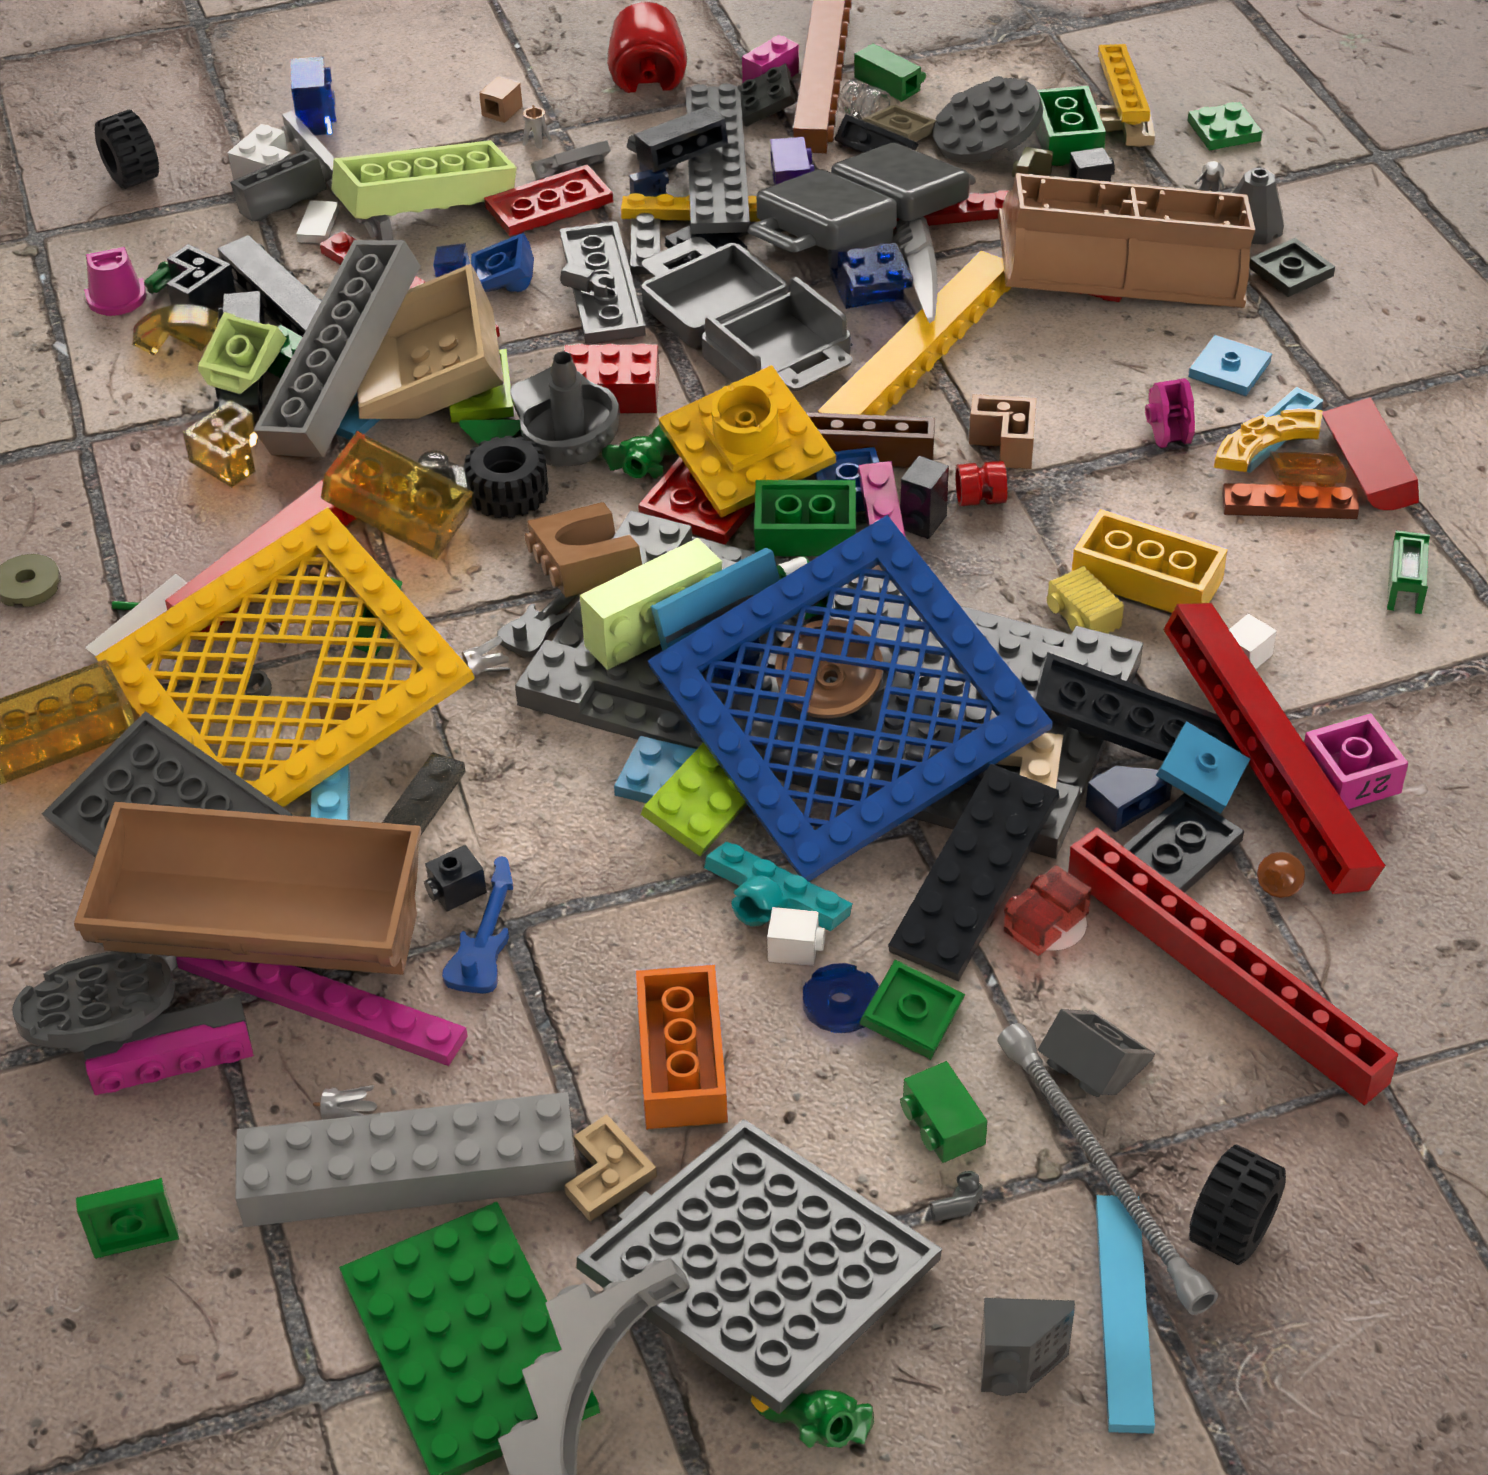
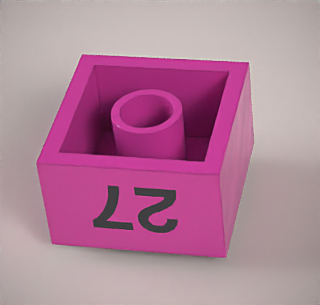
(1358, 760)

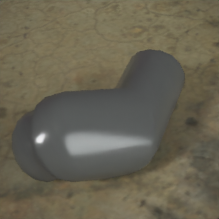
(962, 1201)

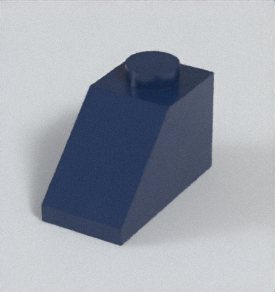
(1125, 795)

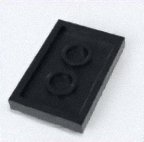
(1185, 841)

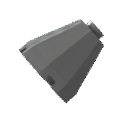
(1264, 204)

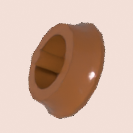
(1281, 874)

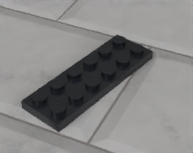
(1119, 709)
(974, 872)

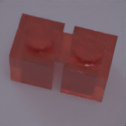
(1050, 901)

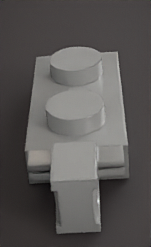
(568, 160)

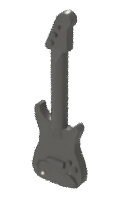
(529, 631)

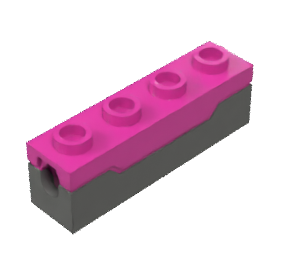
(171, 1046)

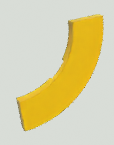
(1260, 432)

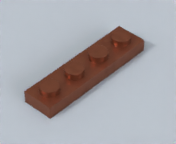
(1290, 501)

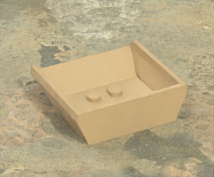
(434, 351)

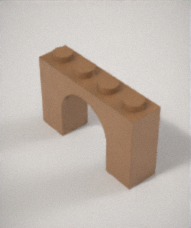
(580, 549)

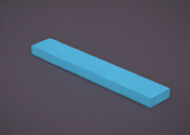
(1124, 1319)

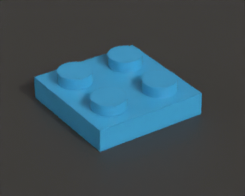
(649, 768)

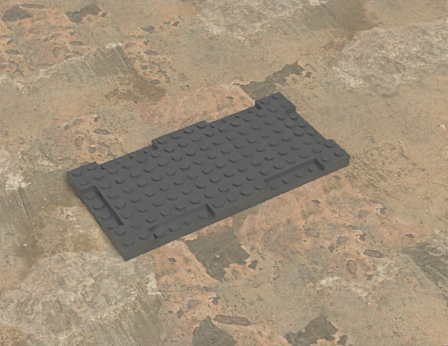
(633, 703)

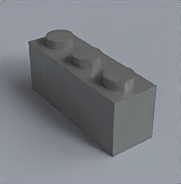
(278, 186)

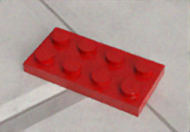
(548, 200)

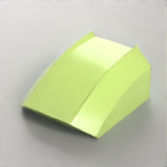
(239, 353)

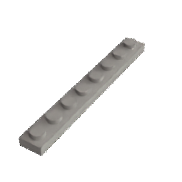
(303, 139)

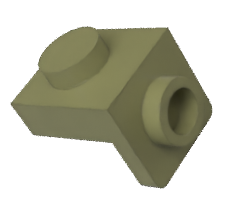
(1034, 162)

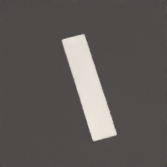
(137, 617)

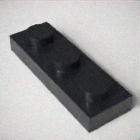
(865, 136)

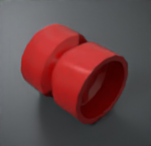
(981, 483)

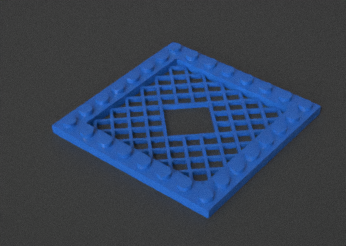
(881, 544)

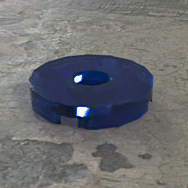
(835, 1015)

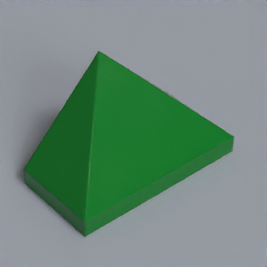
(486, 429)

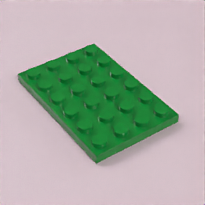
(453, 1330)

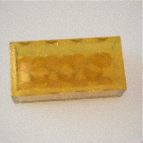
(396, 495)
(61, 720)

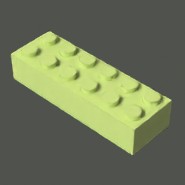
(421, 178)

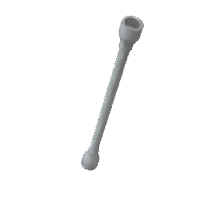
(1190, 1285)

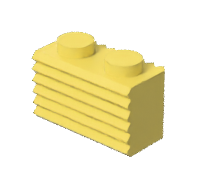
(1085, 602)

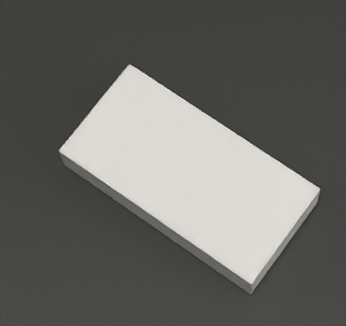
(317, 221)

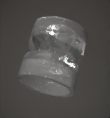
(862, 100)

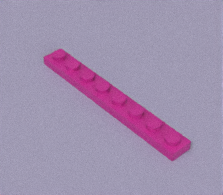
(337, 1005)

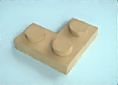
(1134, 135)
(1039, 759)
(616, 1170)

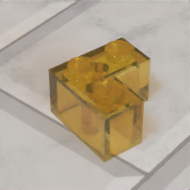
(223, 443)

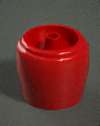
(646, 48)

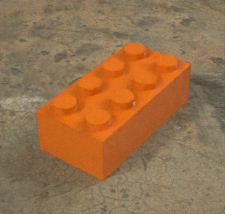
(681, 1047)

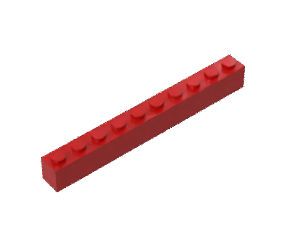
(1275, 749)
(1234, 967)

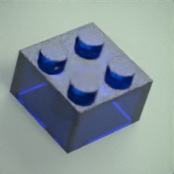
(313, 94)

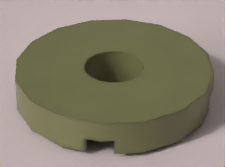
(23, 567)

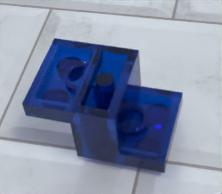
(871, 275)

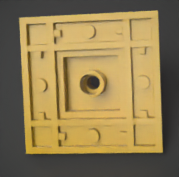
(746, 436)

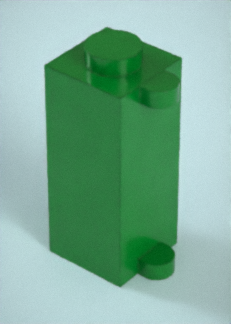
(888, 72)

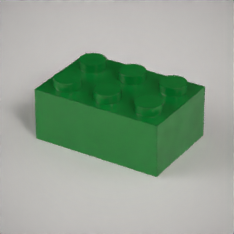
(1069, 122)

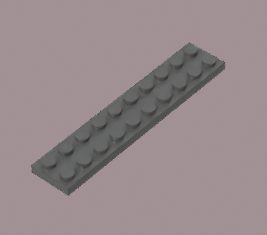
(719, 176)

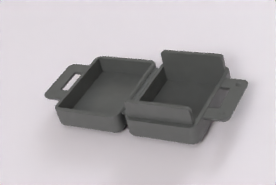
(857, 200)
(745, 315)

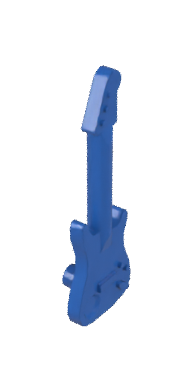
(475, 963)

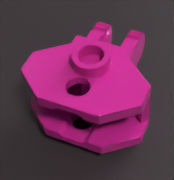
(1171, 412)

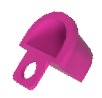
(113, 283)

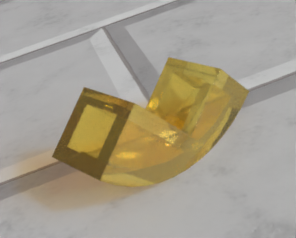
(182, 321)

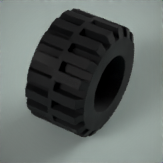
(126, 149)
(506, 476)
(1237, 1204)

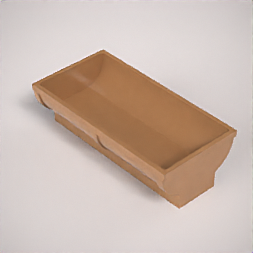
(1126, 240)
(253, 888)

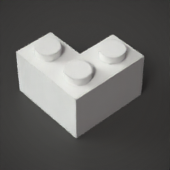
(258, 150)

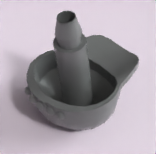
(565, 413)

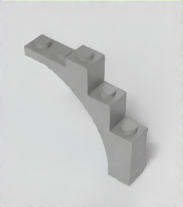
(562, 1380)

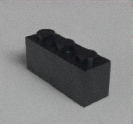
(681, 139)

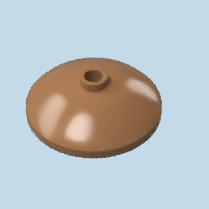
(854, 684)

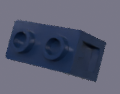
(649, 182)

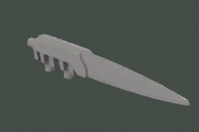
(919, 253)

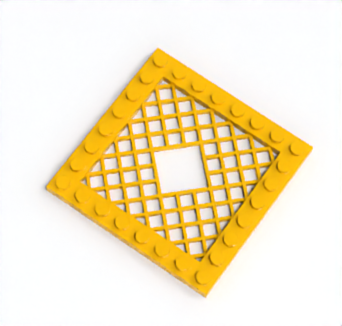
(439, 675)

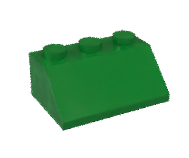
(803, 515)

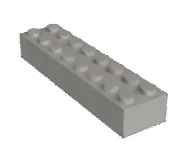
(337, 348)
(404, 1159)

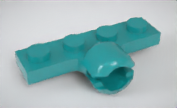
(769, 886)

